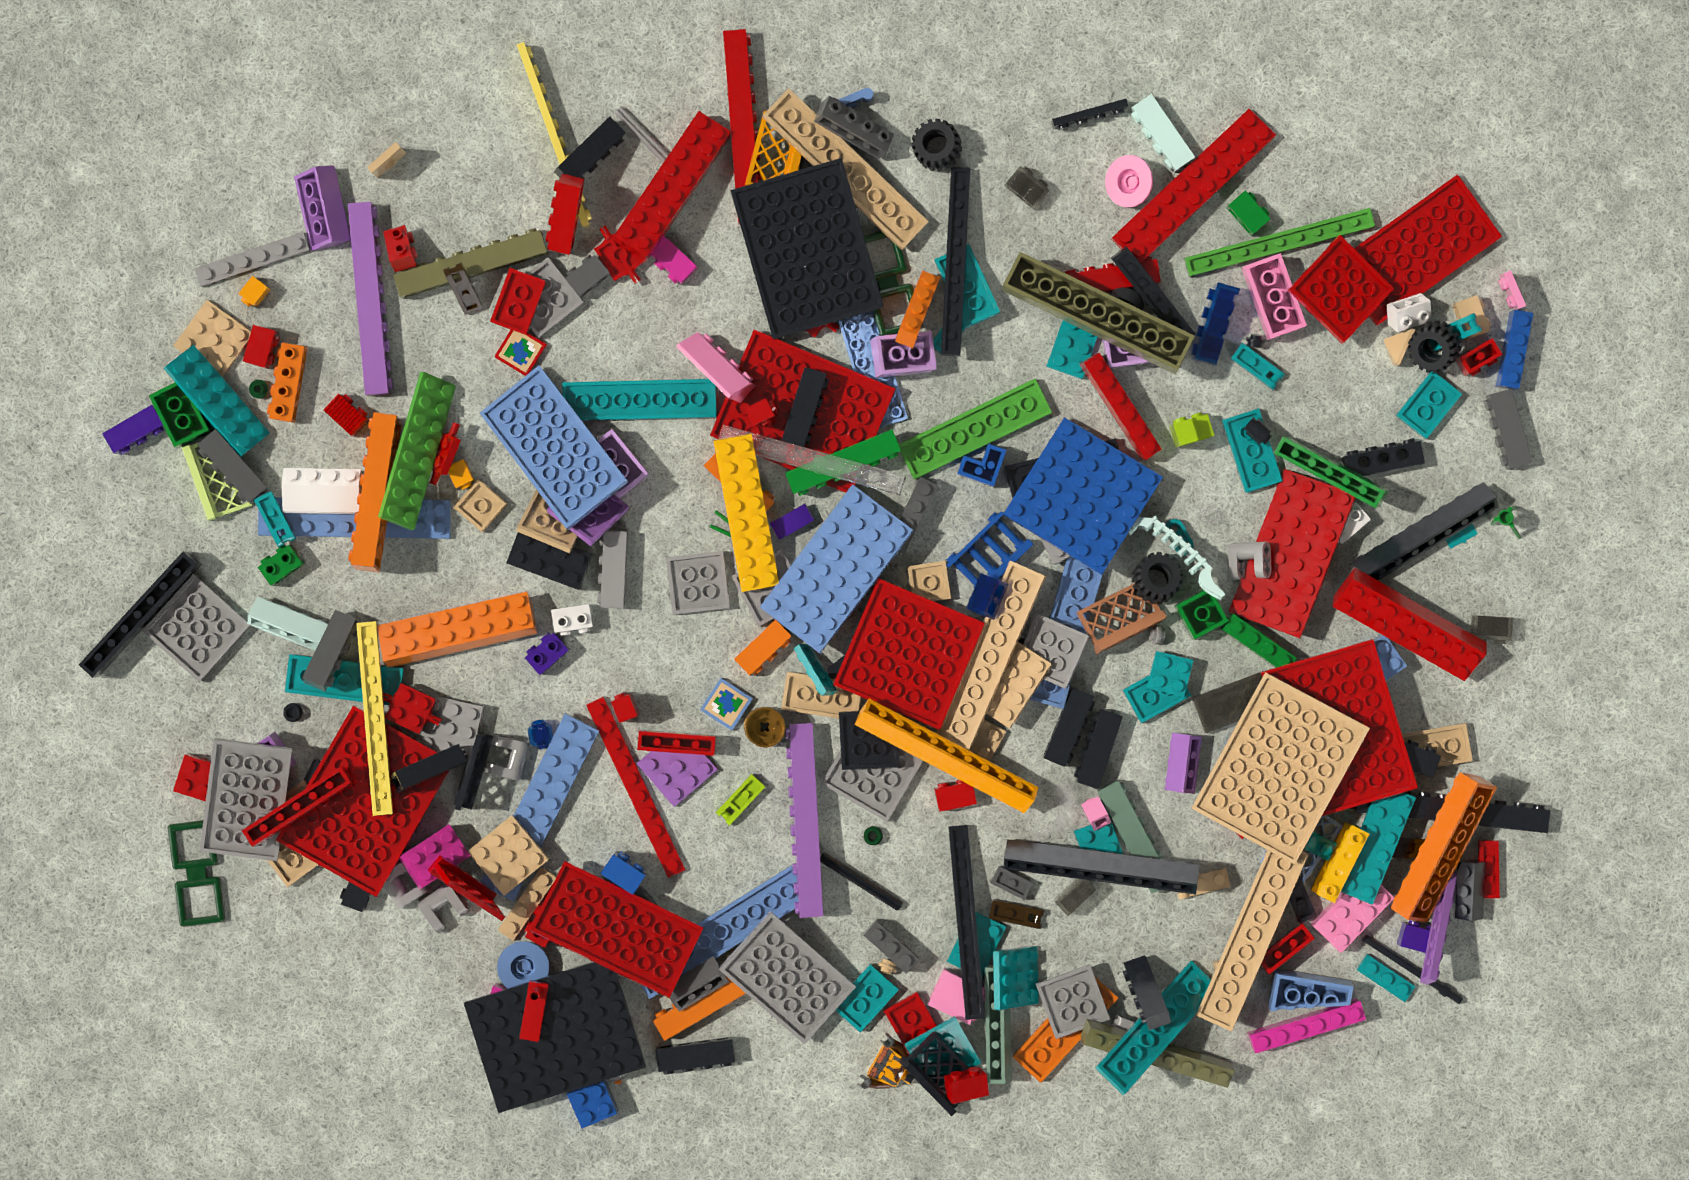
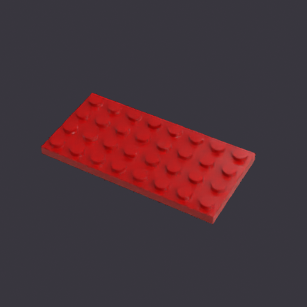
(1428, 242)
(1303, 536)
(616, 929)

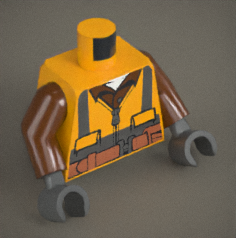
(885, 1068)

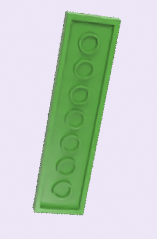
(974, 428)
(417, 451)

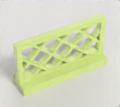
(203, 488)

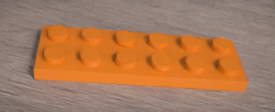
(1044, 1052)

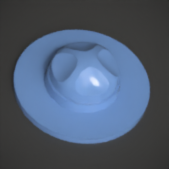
(522, 963)

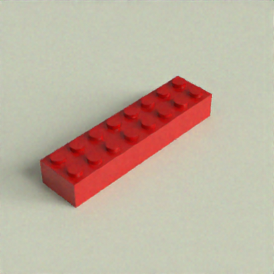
(672, 186)
(1409, 624)

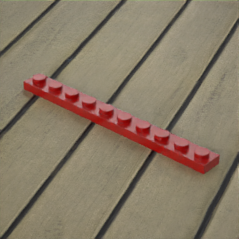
(635, 787)

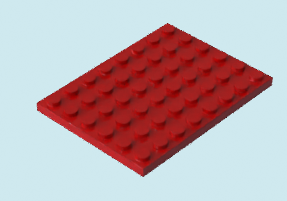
(850, 406)
(1356, 686)
(342, 830)

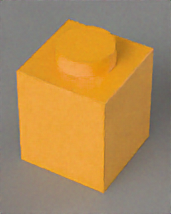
(253, 292)
(461, 475)

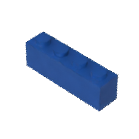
(1514, 349)

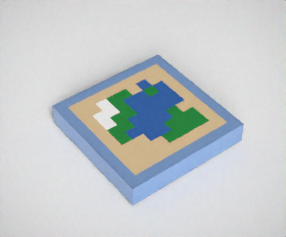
(726, 704)

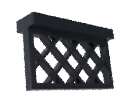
(473, 772)
(926, 1080)

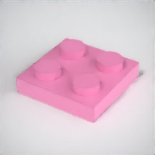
(1509, 284)

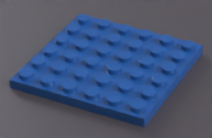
(1083, 496)

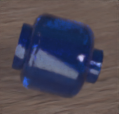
(540, 734)

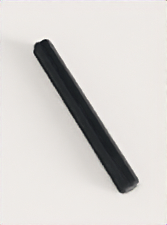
(860, 881)

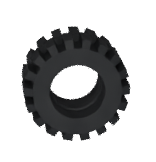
(930, 131)
(1424, 356)
(1167, 567)

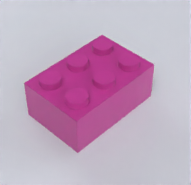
(422, 856)

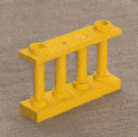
(1336, 870)

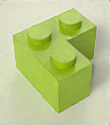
(1191, 430)

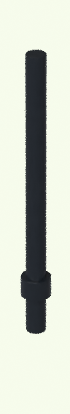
(1443, 990)

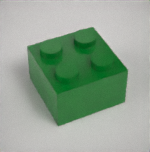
(1200, 614)

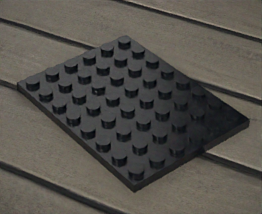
(807, 248)
(581, 1042)

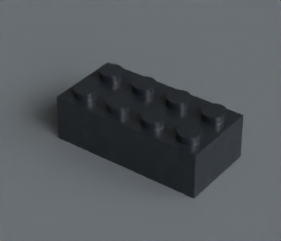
(550, 561)

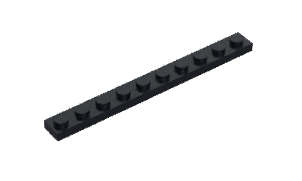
(955, 261)
(966, 922)

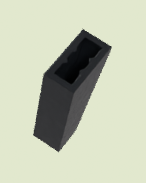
(428, 768)

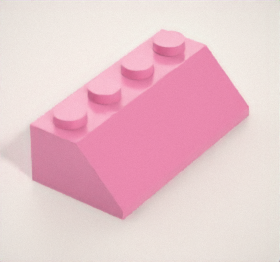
(716, 366)

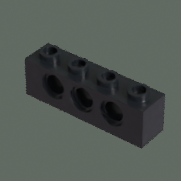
(1413, 457)

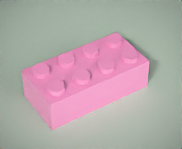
(1274, 304)
(1348, 917)

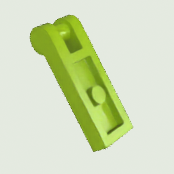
(741, 798)

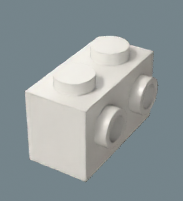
(1409, 312)
(1356, 520)
(572, 619)

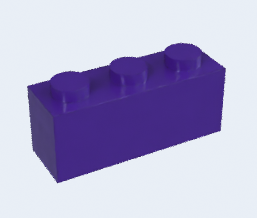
(134, 430)

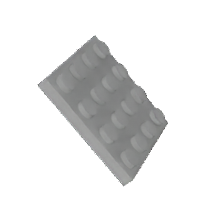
(196, 627)

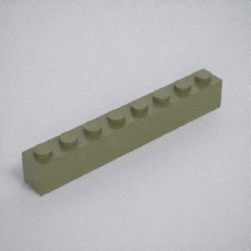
(476, 262)
(1172, 1058)

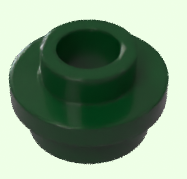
(264, 389)
(877, 840)

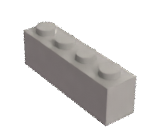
(613, 569)

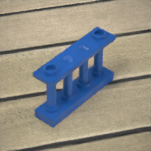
(994, 572)

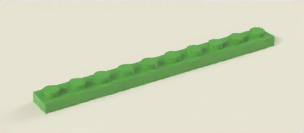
(1279, 242)

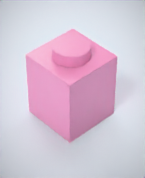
(1096, 813)

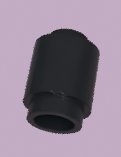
(1258, 431)

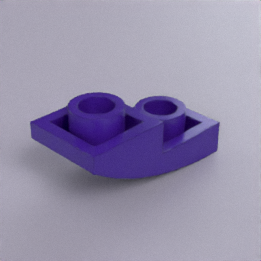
(792, 521)

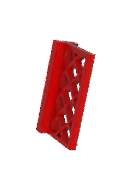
(466, 885)

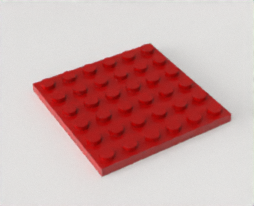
(908, 653)

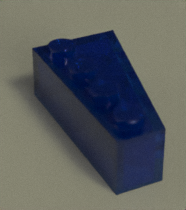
(1214, 323)

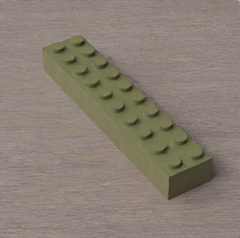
(1097, 313)

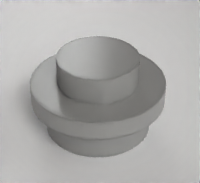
(1157, 635)

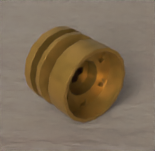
(776, 727)

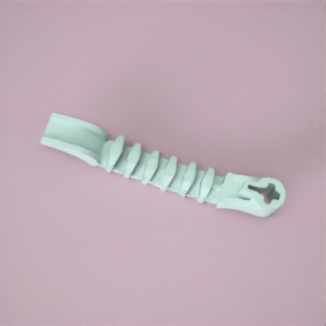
(1205, 579)

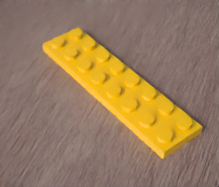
(746, 512)

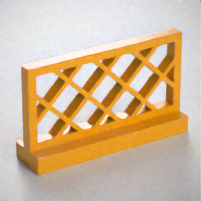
(791, 163)

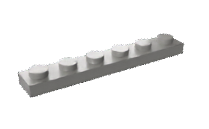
(252, 259)

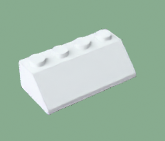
(320, 490)

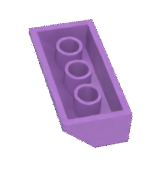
(322, 207)

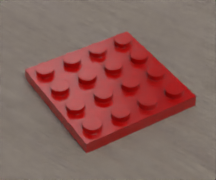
(1340, 289)

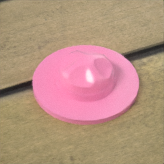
(1129, 181)

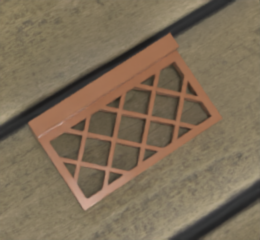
(1123, 633)

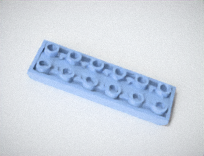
(857, 335)

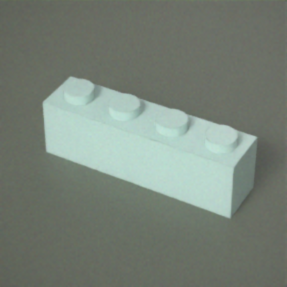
(1162, 133)
(286, 623)

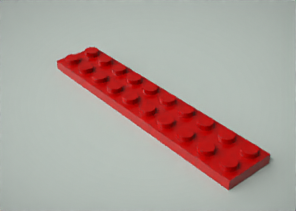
(1194, 186)

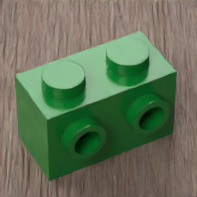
(280, 565)

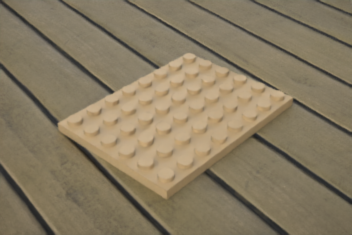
(1280, 768)

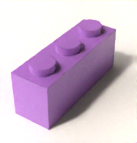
(1183, 763)

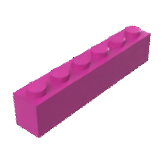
(1305, 1026)

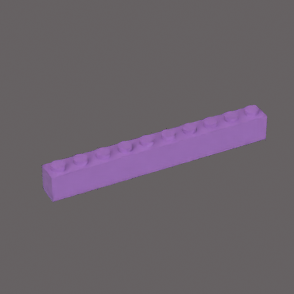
(369, 298)
(805, 820)

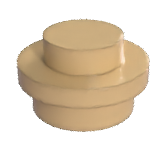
(887, 967)

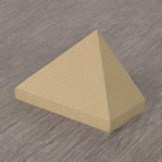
(1397, 345)

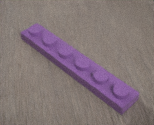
(1438, 934)

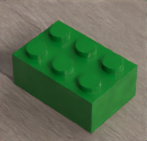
(179, 416)

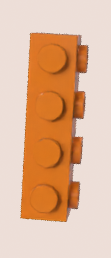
(288, 382)

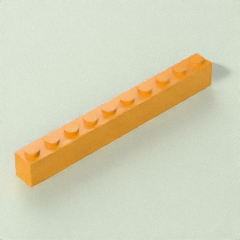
(946, 756)

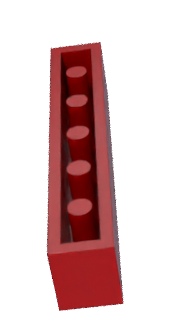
(1111, 277)
(1120, 406)
(297, 806)

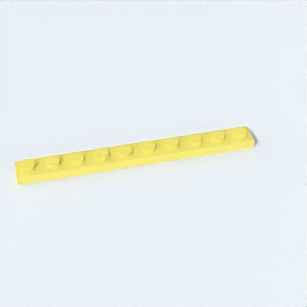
(551, 124)
(374, 718)

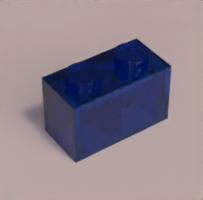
(987, 596)

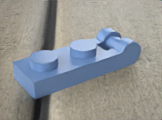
(863, 95)

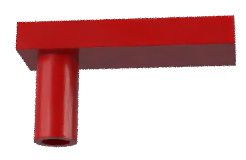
(534, 1011)

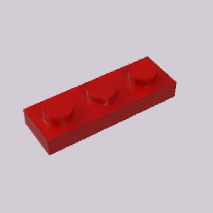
(1489, 852)

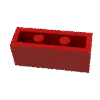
(1286, 948)

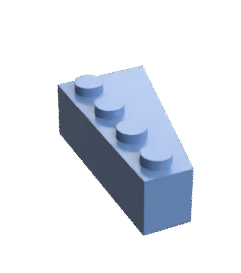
(1305, 990)

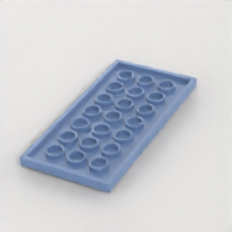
(553, 447)
(836, 569)

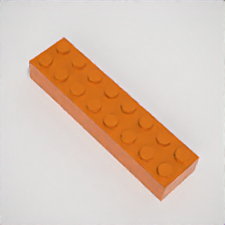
(378, 463)
(457, 629)
(1443, 847)

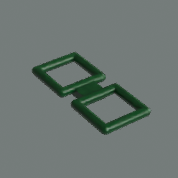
(889, 284)
(196, 876)

